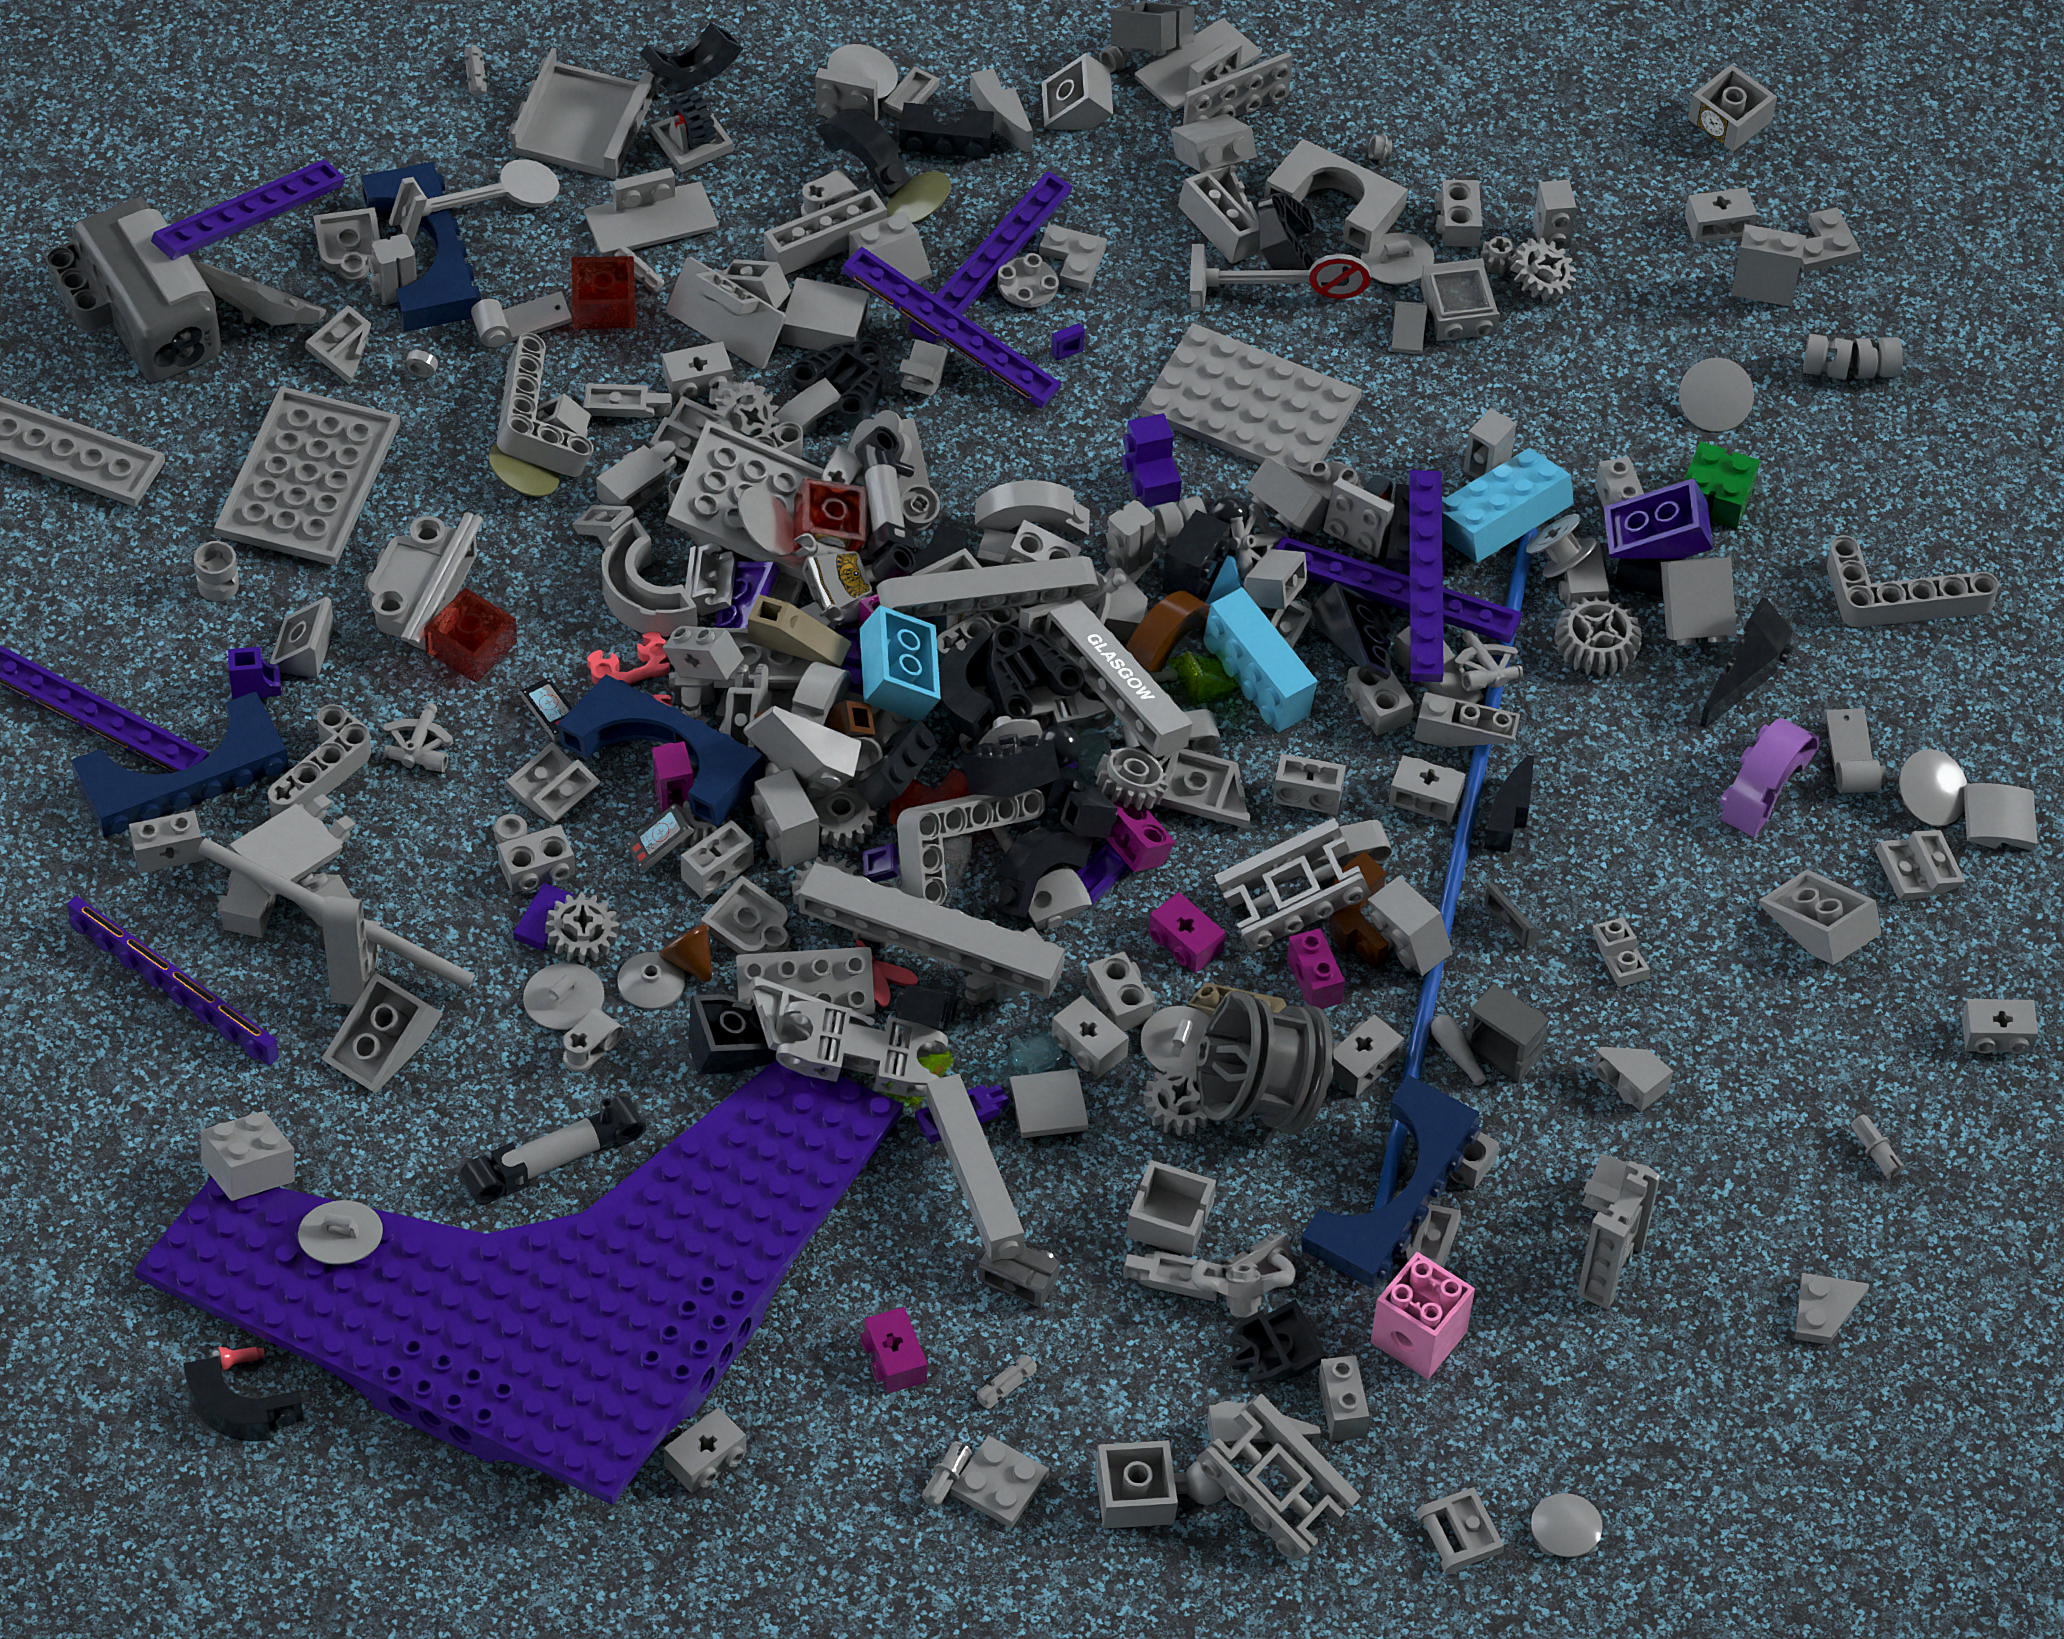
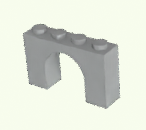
(1316, 168)

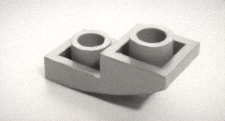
(1620, 952)

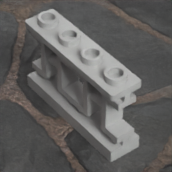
(1286, 863)
(1618, 1234)
(1296, 1459)

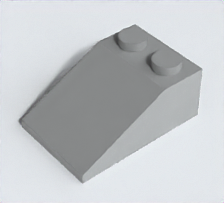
(815, 753)
(1823, 915)
(381, 1033)

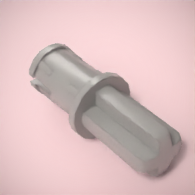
(1877, 1146)
(946, 1474)

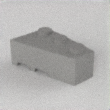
(1221, 212)

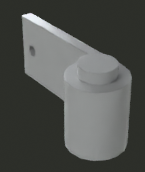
(505, 326)
(1852, 753)

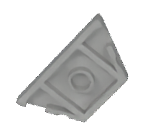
(1204, 787)
(770, 1005)

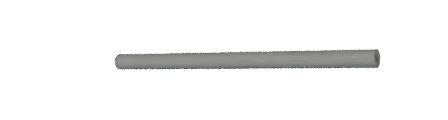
(315, 903)

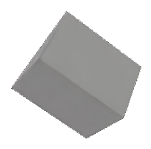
(304, 639)

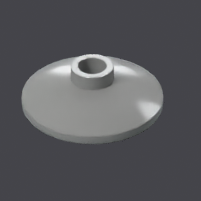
(650, 991)

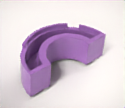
(1764, 772)

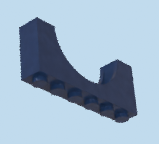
(446, 288)
(621, 713)
(126, 797)
(1369, 1242)

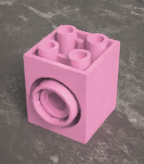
(1422, 1315)

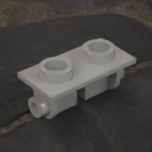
(1261, 1254)

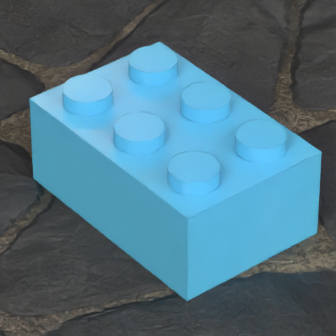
(899, 663)

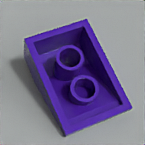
(1660, 524)

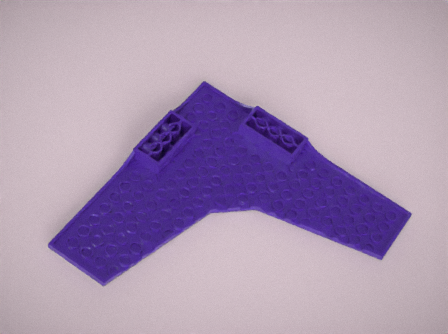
(559, 1334)

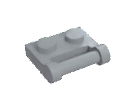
(1470, 1525)

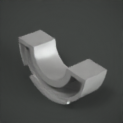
(630, 596)

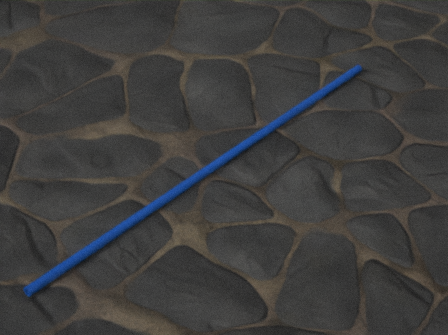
(1451, 892)

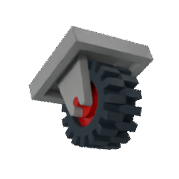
(691, 132)

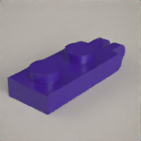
(984, 1100)

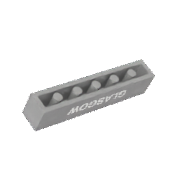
(1119, 679)

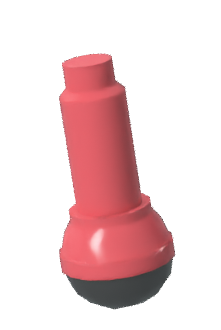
(229, 1357)

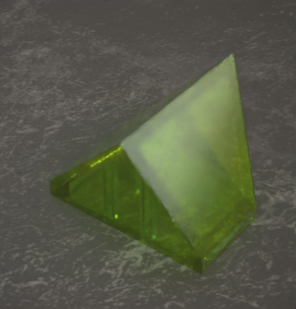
(1202, 678)

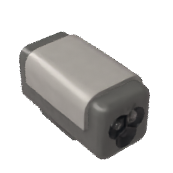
(126, 281)

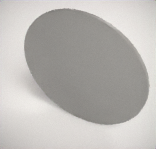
(867, 63)
(1398, 258)
(1716, 394)
(766, 521)
(1933, 787)
(562, 995)
(1173, 1037)
(340, 1232)

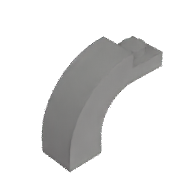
(1034, 502)
(819, 690)

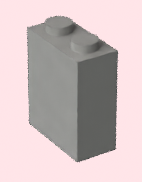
(1213, 143)
(1768, 265)
(823, 314)
(1698, 599)

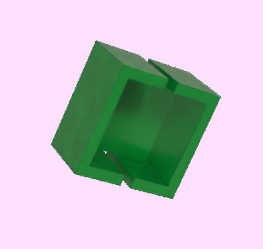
(1726, 478)

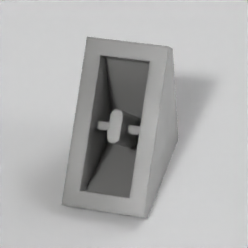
(1408, 327)

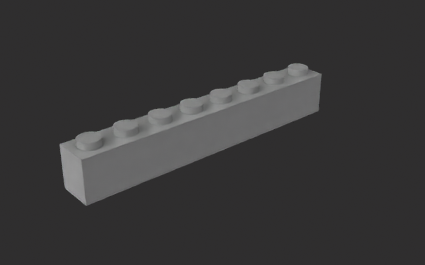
(931, 930)

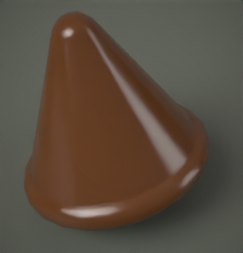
(691, 953)

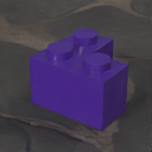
(1150, 460)

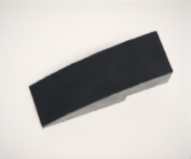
(1510, 807)

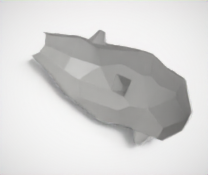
(258, 299)

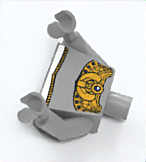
(835, 579)

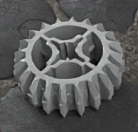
(1605, 636)

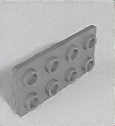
(1212, 55)
(1240, 91)
(650, 212)
(725, 313)
(829, 974)

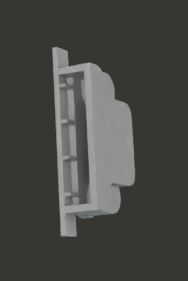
(421, 575)

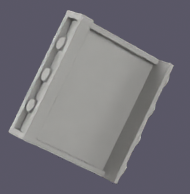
(581, 117)

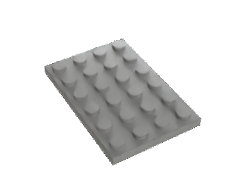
(1250, 401)
(718, 474)
(307, 475)

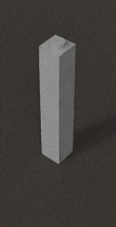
(975, 1168)

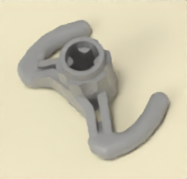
(1244, 1284)

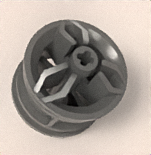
(1264, 1063)

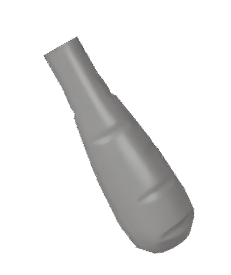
(1454, 1043)

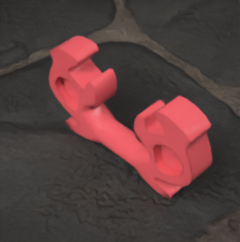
(651, 653)

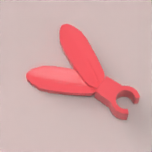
(885, 973)

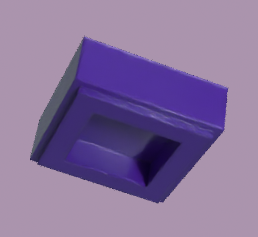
(1068, 341)
(880, 863)

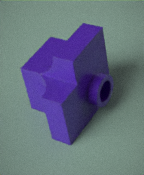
(252, 673)

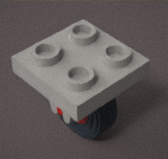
(1361, 514)

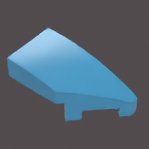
(1227, 581)

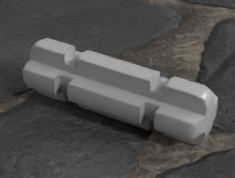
(475, 71)
(642, 271)
(1006, 1381)

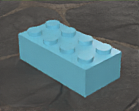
(1505, 504)
(1259, 660)

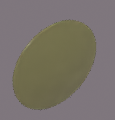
(920, 196)
(522, 475)

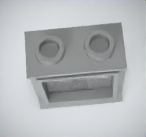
(1459, 300)

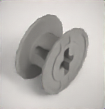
(1561, 545)

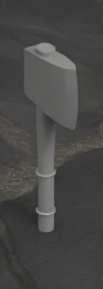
(1056, 894)

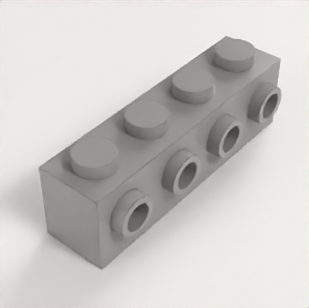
(821, 232)

